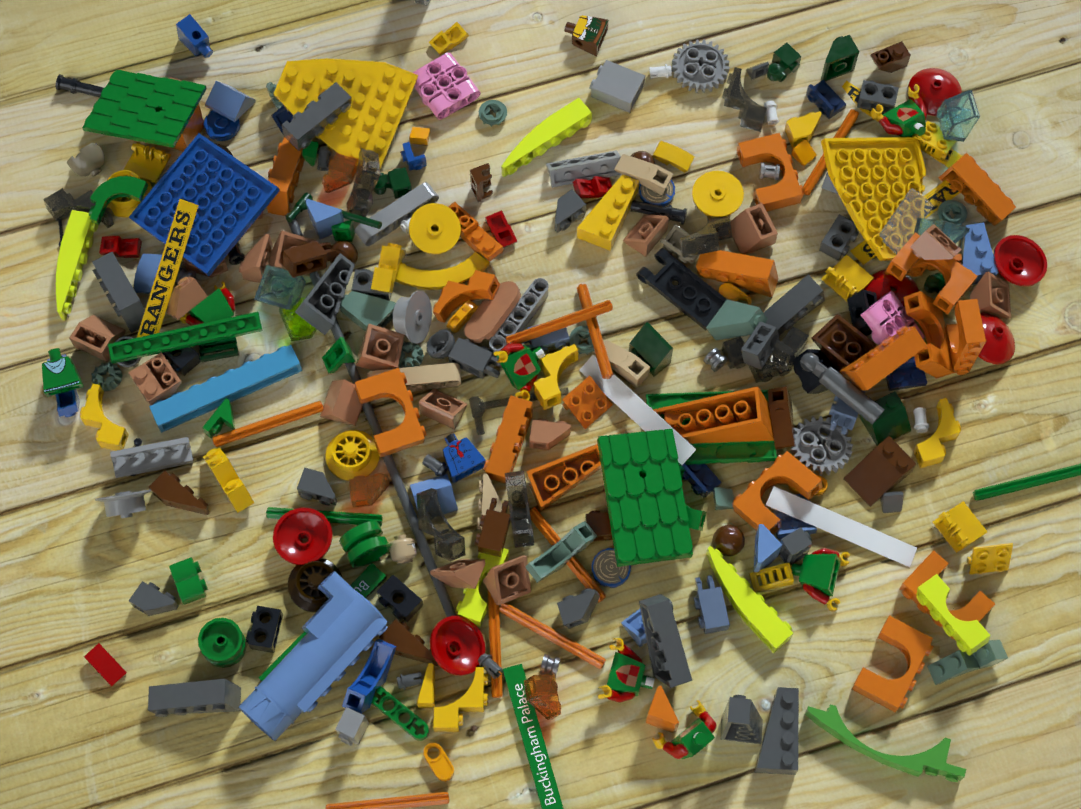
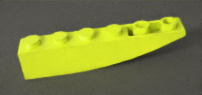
(548, 134)
(71, 258)
(748, 604)

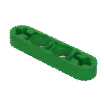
(398, 709)

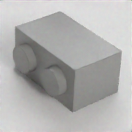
(351, 727)

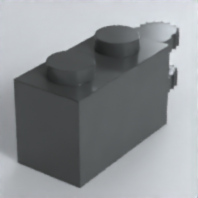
(474, 358)

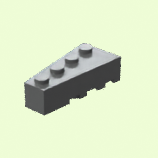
(316, 116)
(120, 290)
(325, 298)
(795, 304)
(664, 641)
(194, 697)
(741, 721)
(780, 740)

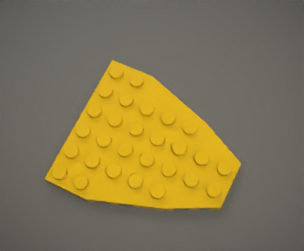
(377, 96)
(873, 180)

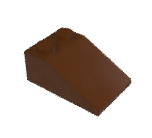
(842, 342)
(880, 471)

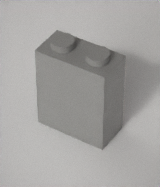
(617, 86)

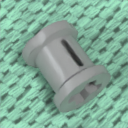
(769, 171)

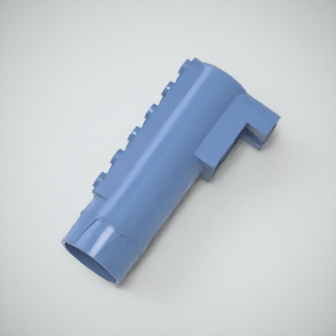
(332, 643)

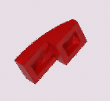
(592, 188)
(501, 229)
(120, 247)
(105, 664)

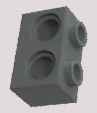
(878, 94)
(836, 236)
(367, 275)
(760, 345)
(795, 546)

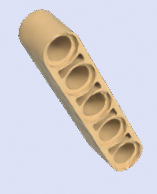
(428, 376)

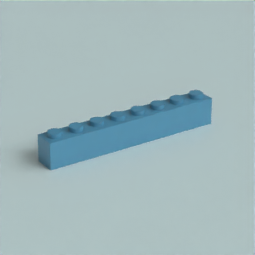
(231, 385)

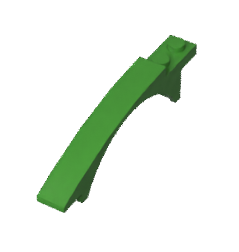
(931, 761)

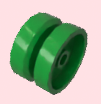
(364, 544)
(220, 631)

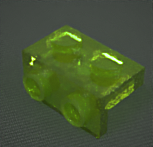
(295, 325)

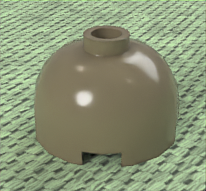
(87, 161)

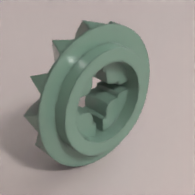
(271, 88)
(495, 106)
(957, 208)
(581, 332)
(417, 355)
(111, 382)

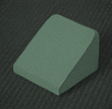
(723, 498)

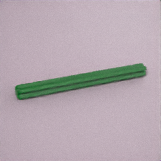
(1027, 482)
(332, 516)

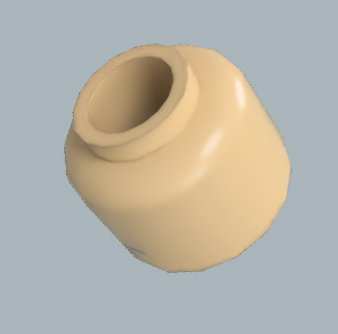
(402, 549)

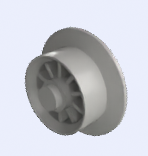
(413, 316)
(124, 503)

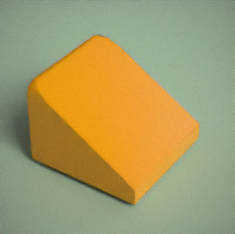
(419, 136)
(803, 153)

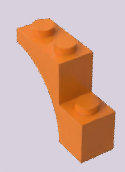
(453, 295)

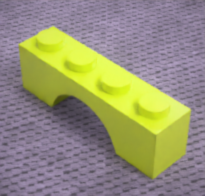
(473, 606)
(968, 634)

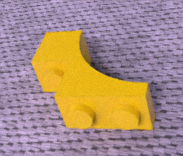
(386, 272)
(553, 366)
(948, 429)
(109, 435)
(228, 479)
(448, 717)

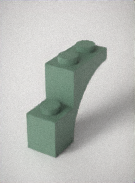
(559, 554)
(961, 663)

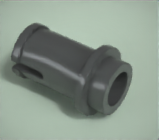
(323, 160)
(435, 465)
(490, 665)
(408, 680)

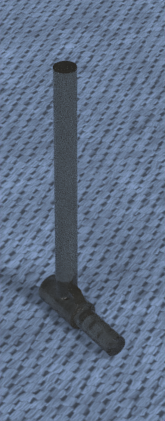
(478, 407)

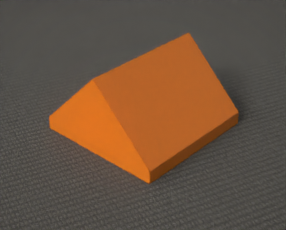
(661, 712)

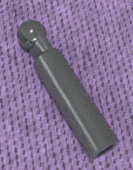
(842, 388)

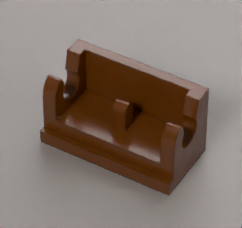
(480, 179)

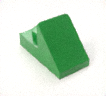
(337, 355)
(221, 416)

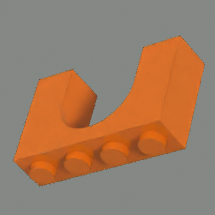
(772, 150)
(957, 277)
(966, 336)
(936, 356)
(392, 385)
(785, 471)
(933, 565)
(892, 692)

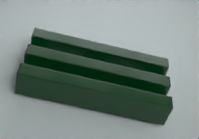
(218, 348)

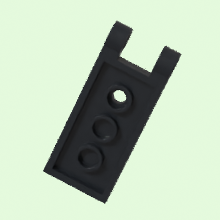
(690, 296)

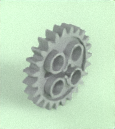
(700, 66)
(821, 445)

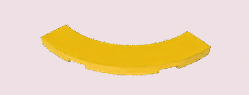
(438, 278)

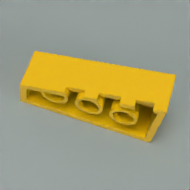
(608, 216)

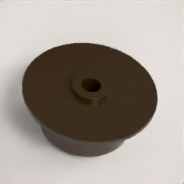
(304, 583)

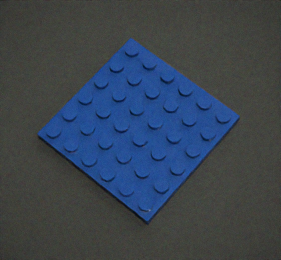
(227, 197)

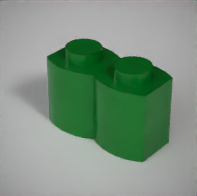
(188, 581)

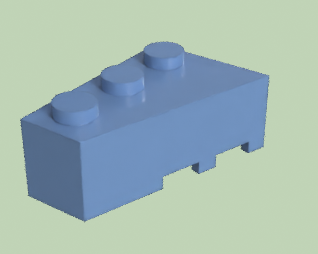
(977, 251)

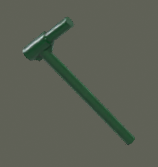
(301, 205)

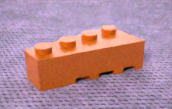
(285, 176)
(978, 189)
(740, 270)
(884, 358)
(509, 438)
(562, 475)

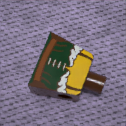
(588, 33)

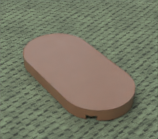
(492, 313)

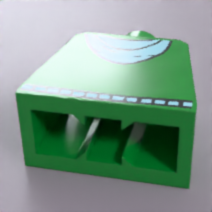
(59, 374)

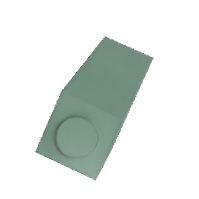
(367, 309)
(735, 320)

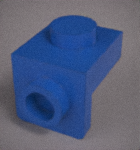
(413, 163)

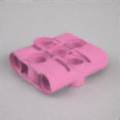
(441, 99)
(887, 317)

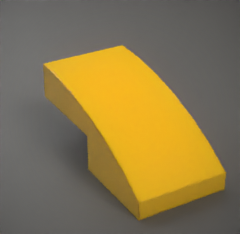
(449, 39)
(673, 155)

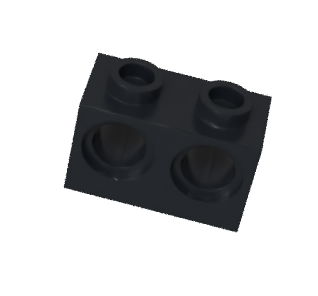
(269, 629)

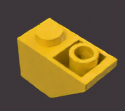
(802, 127)

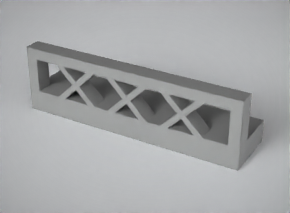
(584, 167)
(152, 457)

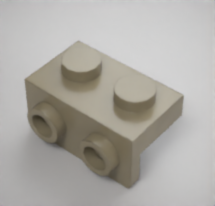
(672, 243)

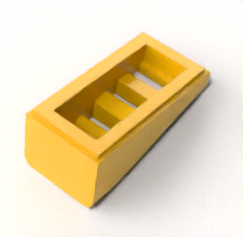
(769, 571)
(427, 692)

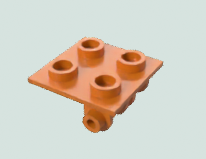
(587, 402)

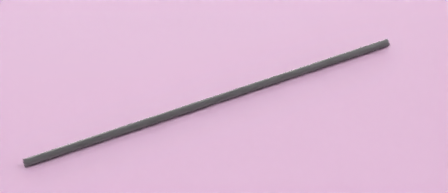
(391, 466)

